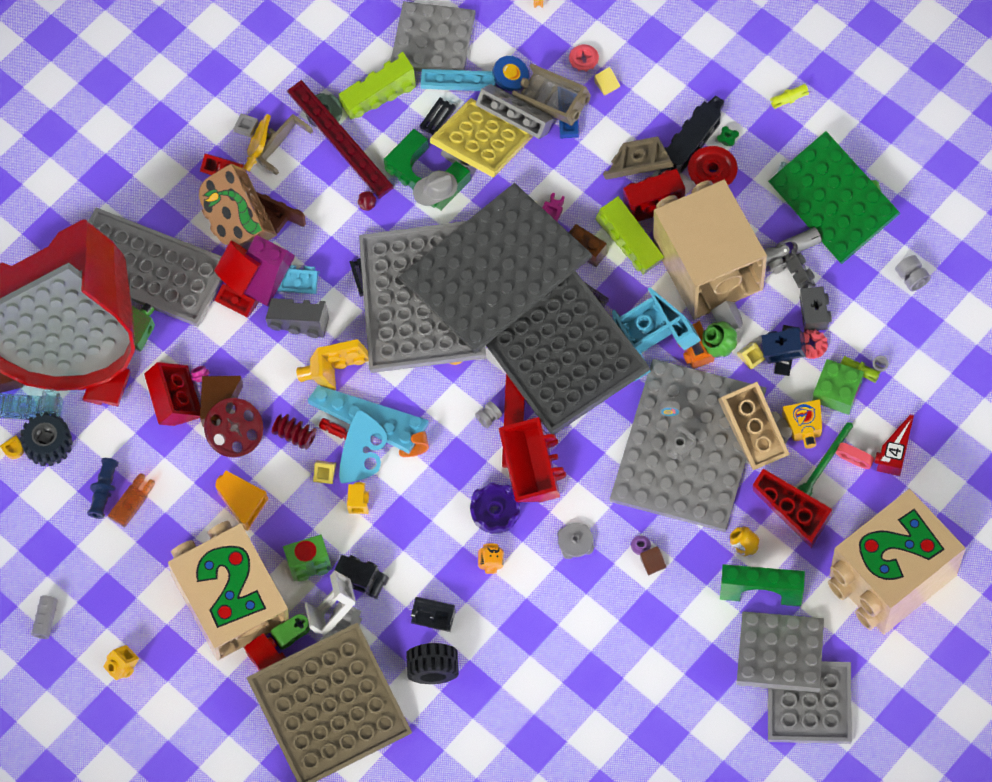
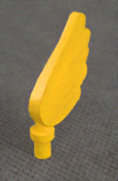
(257, 143)

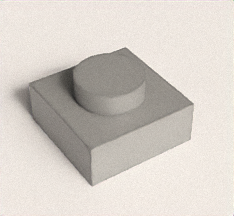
(246, 125)

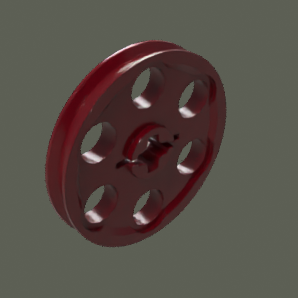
(232, 436)

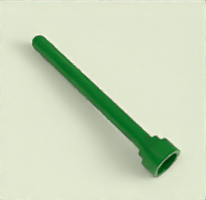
(807, 487)

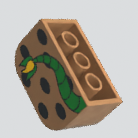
(234, 207)

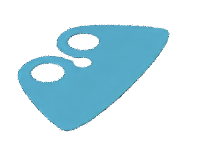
(353, 457)

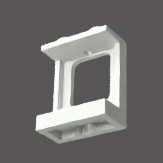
(342, 592)

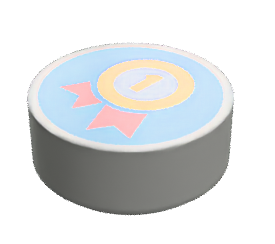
(670, 408)

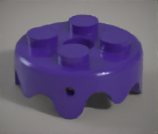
(491, 496)

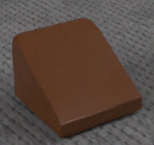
(652, 560)

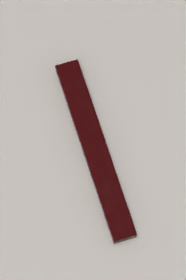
(340, 139)

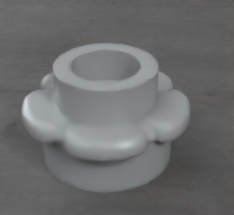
(777, 266)

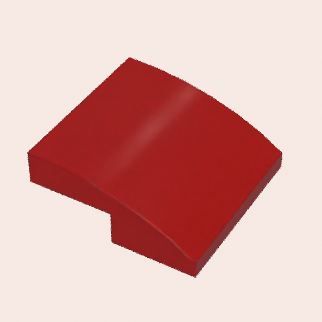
(236, 268)
(241, 304)
(108, 392)

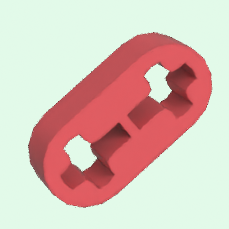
(855, 456)

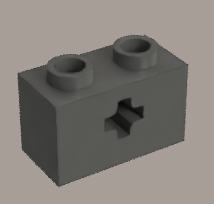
(809, 300)

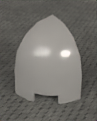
(729, 313)

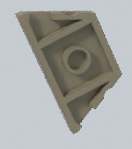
(638, 158)

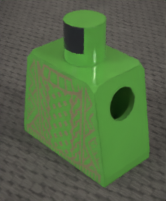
(143, 325)

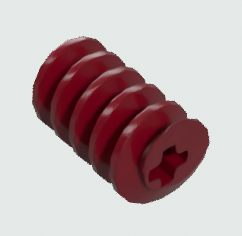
(293, 431)

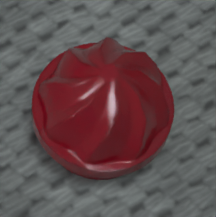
(366, 200)

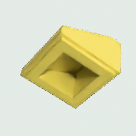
(606, 81)
(751, 355)
(324, 472)

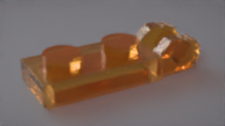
(131, 501)

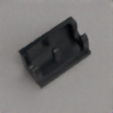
(433, 614)

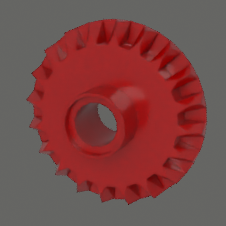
(712, 158)

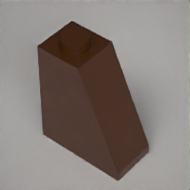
(215, 390)

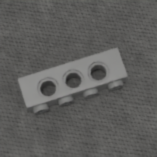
(514, 111)

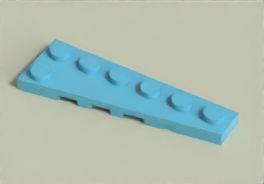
(396, 424)

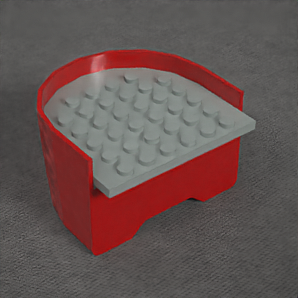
(67, 313)

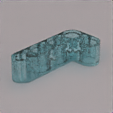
(26, 406)

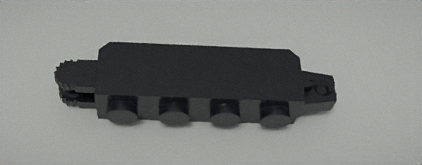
(694, 134)

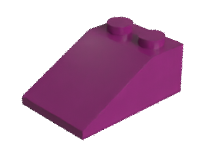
(273, 268)

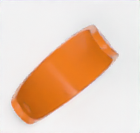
(421, 445)

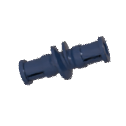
(102, 488)

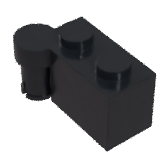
(363, 576)

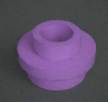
(636, 549)

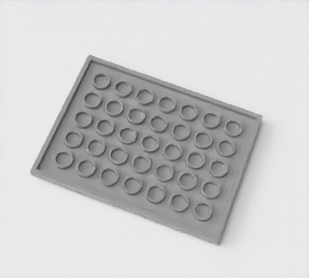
(398, 324)
(708, 478)

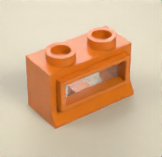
(697, 354)

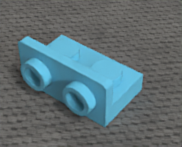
(300, 280)

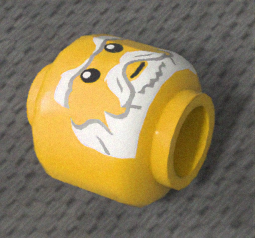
(744, 541)

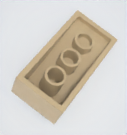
(754, 425)

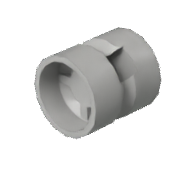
(911, 271)

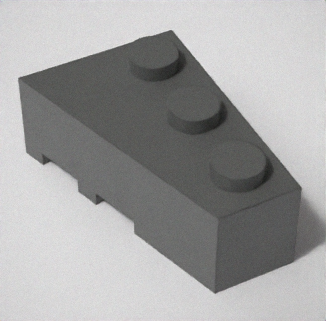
(298, 317)

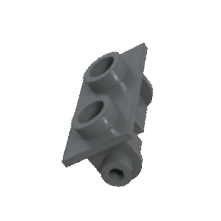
(796, 263)

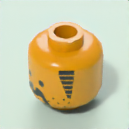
(490, 558)

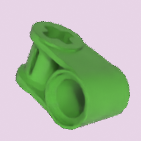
(289, 632)

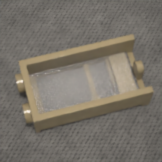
(554, 94)

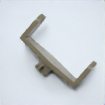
(277, 137)

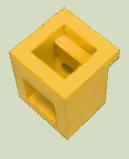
(357, 499)

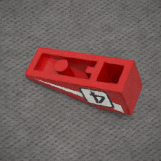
(893, 450)

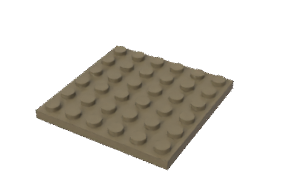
(329, 705)

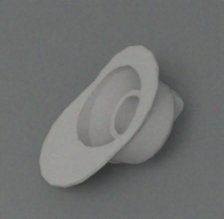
(435, 188)

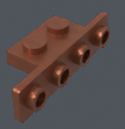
(280, 213)

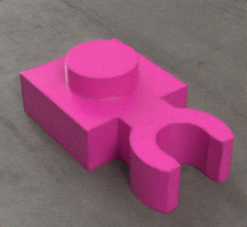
(554, 207)

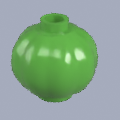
(721, 337)

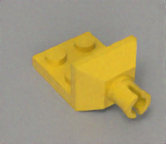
(328, 358)

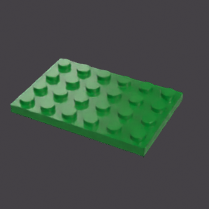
(834, 197)

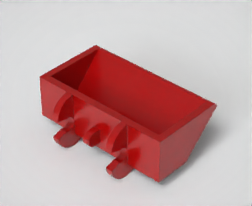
(530, 461)

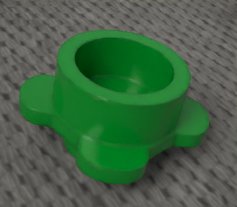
(727, 141)

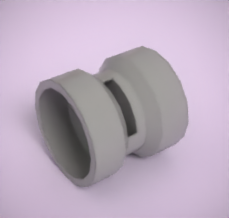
(488, 414)

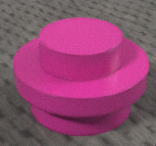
(198, 372)

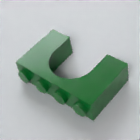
(407, 152)
(786, 583)

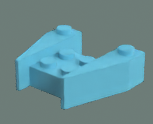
(653, 322)

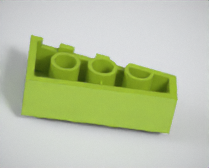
(379, 87)
(629, 235)

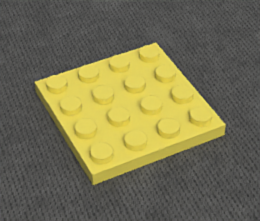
(480, 138)

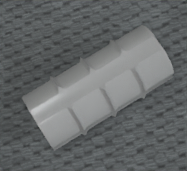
(44, 617)

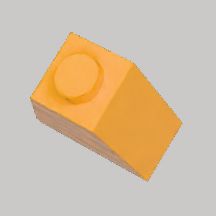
(241, 498)

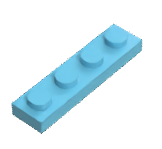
(456, 79)

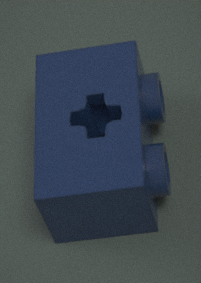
(783, 345)

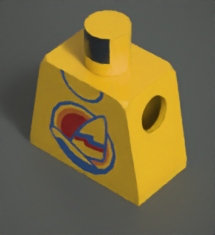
(804, 421)

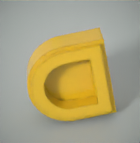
(13, 448)

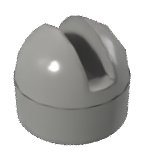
(882, 360)

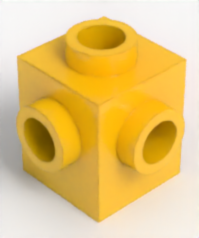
(121, 662)

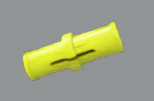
(789, 96)

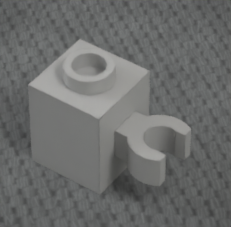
(349, 619)

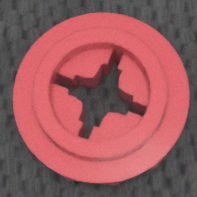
(589, 52)
(820, 346)

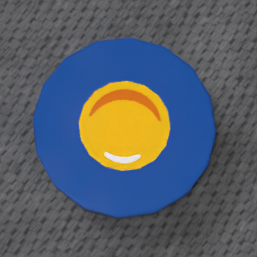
(509, 72)

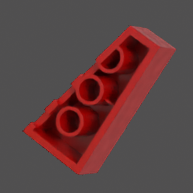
(797, 509)

